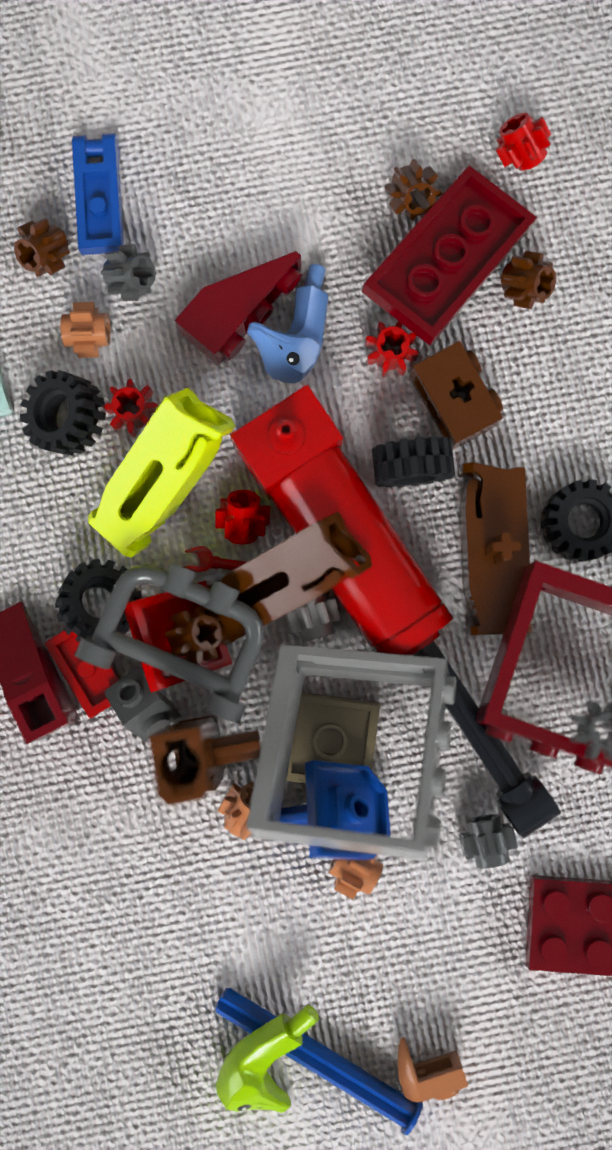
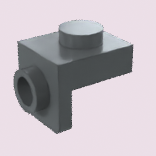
(139, 708)

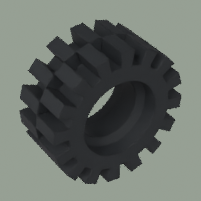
(43, 411)
(413, 461)
(557, 524)
(71, 592)

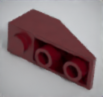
(222, 311)
(30, 678)

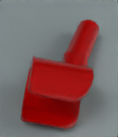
(209, 561)

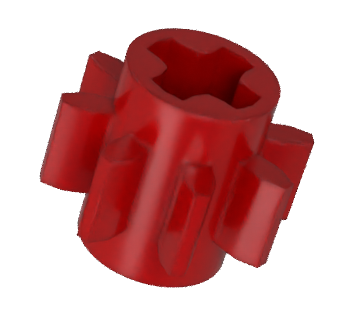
(523, 141)
(395, 337)
(136, 397)
(242, 517)

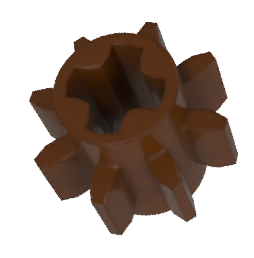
(420, 181)
(41, 247)
(528, 279)
(195, 635)

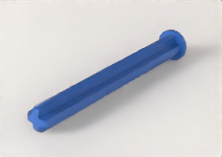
(327, 1064)

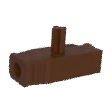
(492, 543)
(294, 573)
(189, 778)

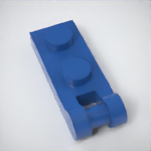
(97, 194)

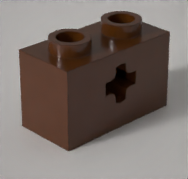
(460, 371)

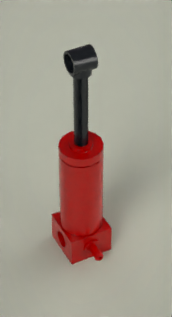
(301, 466)

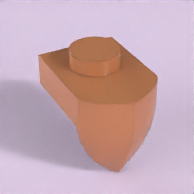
(432, 1078)

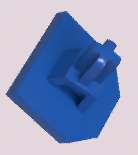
(341, 799)

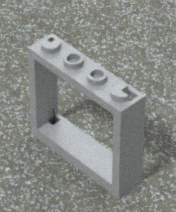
(278, 737)

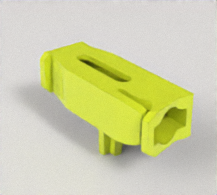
(159, 471)

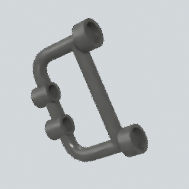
(179, 581)

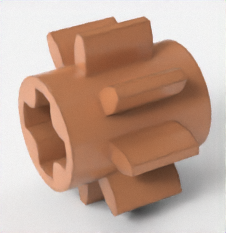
(85, 329)
(236, 809)
(355, 875)

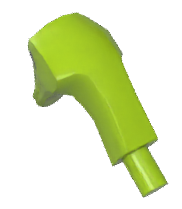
(244, 1075)

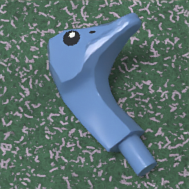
(294, 354)

